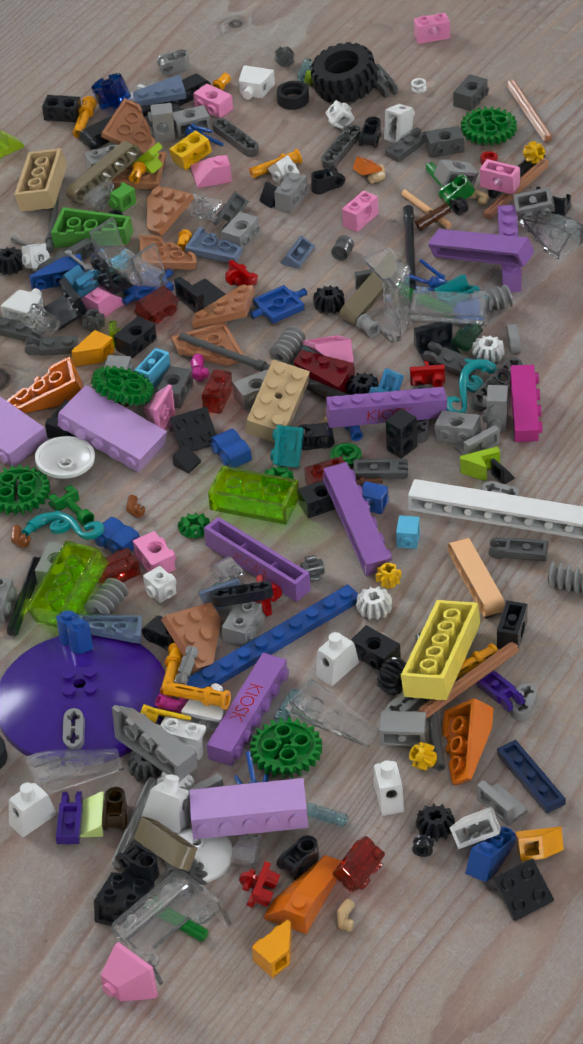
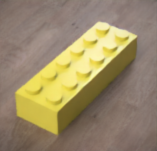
(441, 650)

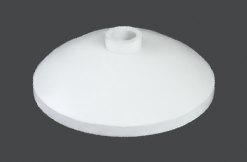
(64, 457)
(211, 852)

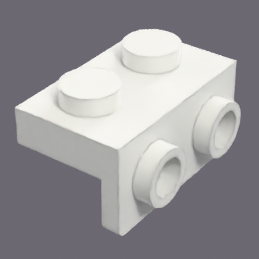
(187, 732)

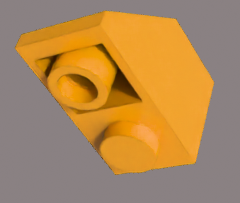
(93, 349)
(538, 843)
(274, 950)

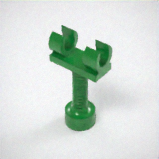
(68, 500)

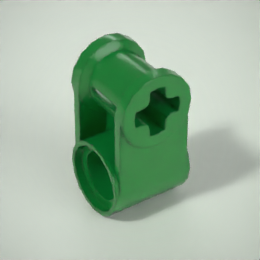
(457, 188)

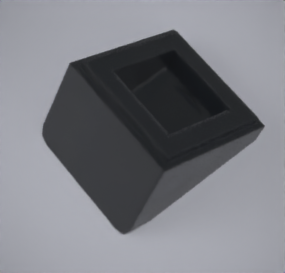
(267, 196)
(185, 459)
(500, 472)

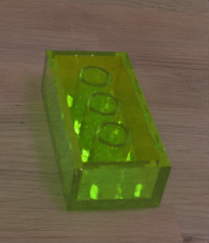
(253, 495)
(67, 582)

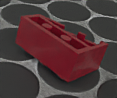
(326, 369)

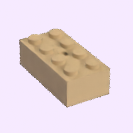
(41, 180)
(277, 399)

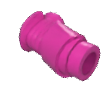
(198, 369)
(170, 704)

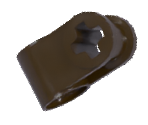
(115, 809)

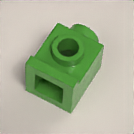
(122, 197)

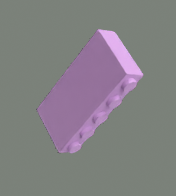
(111, 428)
(18, 434)
(248, 808)

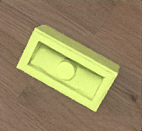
(92, 816)

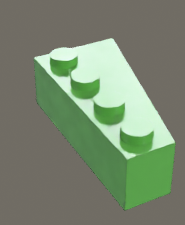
(75, 225)

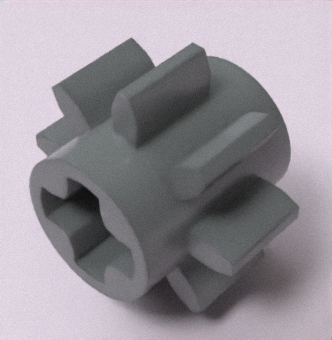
(284, 56)
(93, 320)
(313, 566)

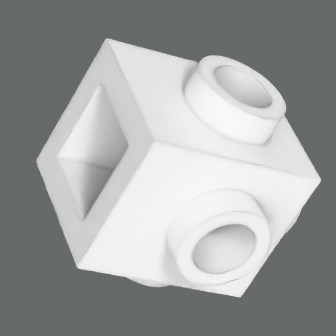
(340, 115)
(282, 169)
(34, 255)
(159, 584)

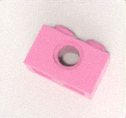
(431, 28)
(214, 100)
(499, 176)
(360, 211)
(153, 552)

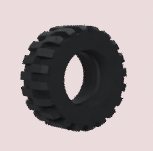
(344, 72)

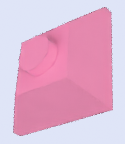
(212, 171)
(102, 300)
(332, 346)
(160, 407)
(128, 976)

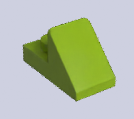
(9, 144)
(150, 159)
(478, 463)

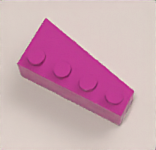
(524, 403)

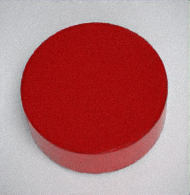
(488, 155)

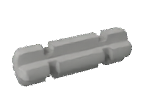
(186, 665)

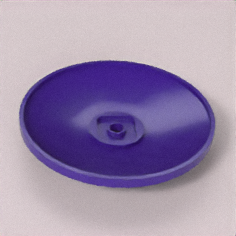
(44, 683)

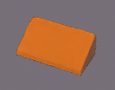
(365, 166)

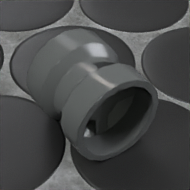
(342, 248)

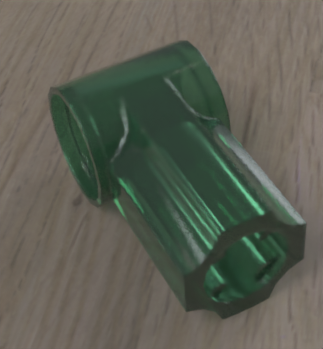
(466, 337)

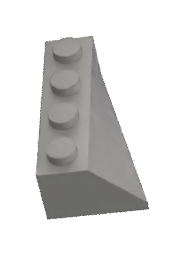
(153, 742)

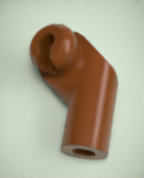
(134, 508)
(18, 539)

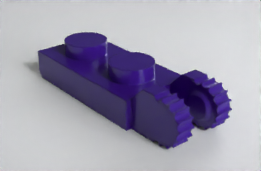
(500, 690)
(69, 819)

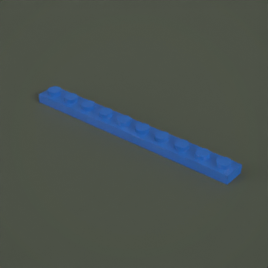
(275, 638)

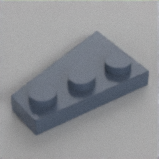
(162, 91)
(211, 247)
(115, 626)

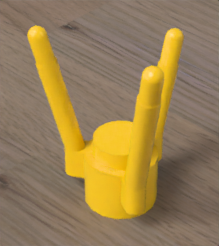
(153, 713)

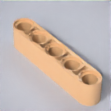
(476, 577)

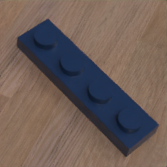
(531, 776)

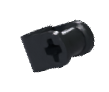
(370, 132)
(325, 180)
(317, 436)
(157, 633)
(299, 856)
(139, 862)

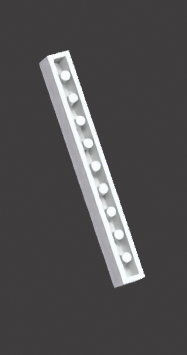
(496, 508)

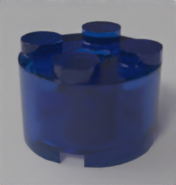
(110, 91)

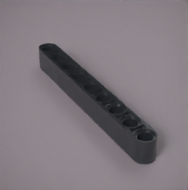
(92, 135)

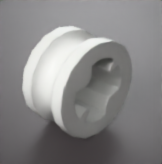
(419, 85)

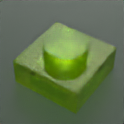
(113, 329)

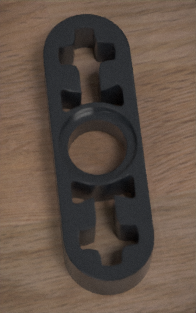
(242, 594)

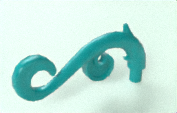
(465, 385)
(57, 527)

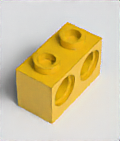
(190, 150)

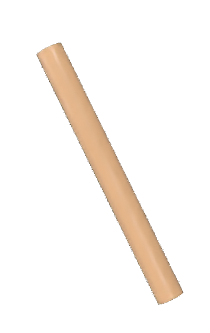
(425, 208)

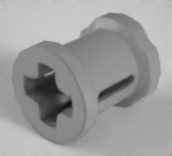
(371, 327)

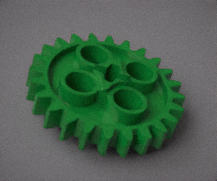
(488, 126)
(122, 385)
(32, 489)
(286, 747)

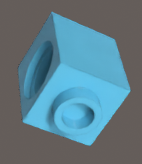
(408, 532)

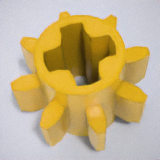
(533, 152)
(388, 575)
(423, 756)

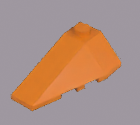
(50, 390)
(466, 732)
(305, 896)

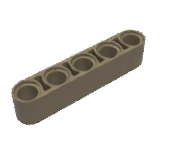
(108, 165)
(364, 298)
(165, 843)

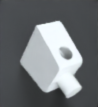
(255, 82)
(398, 122)
(19, 304)
(335, 658)
(204, 715)
(386, 779)
(169, 804)
(29, 809)
(478, 826)

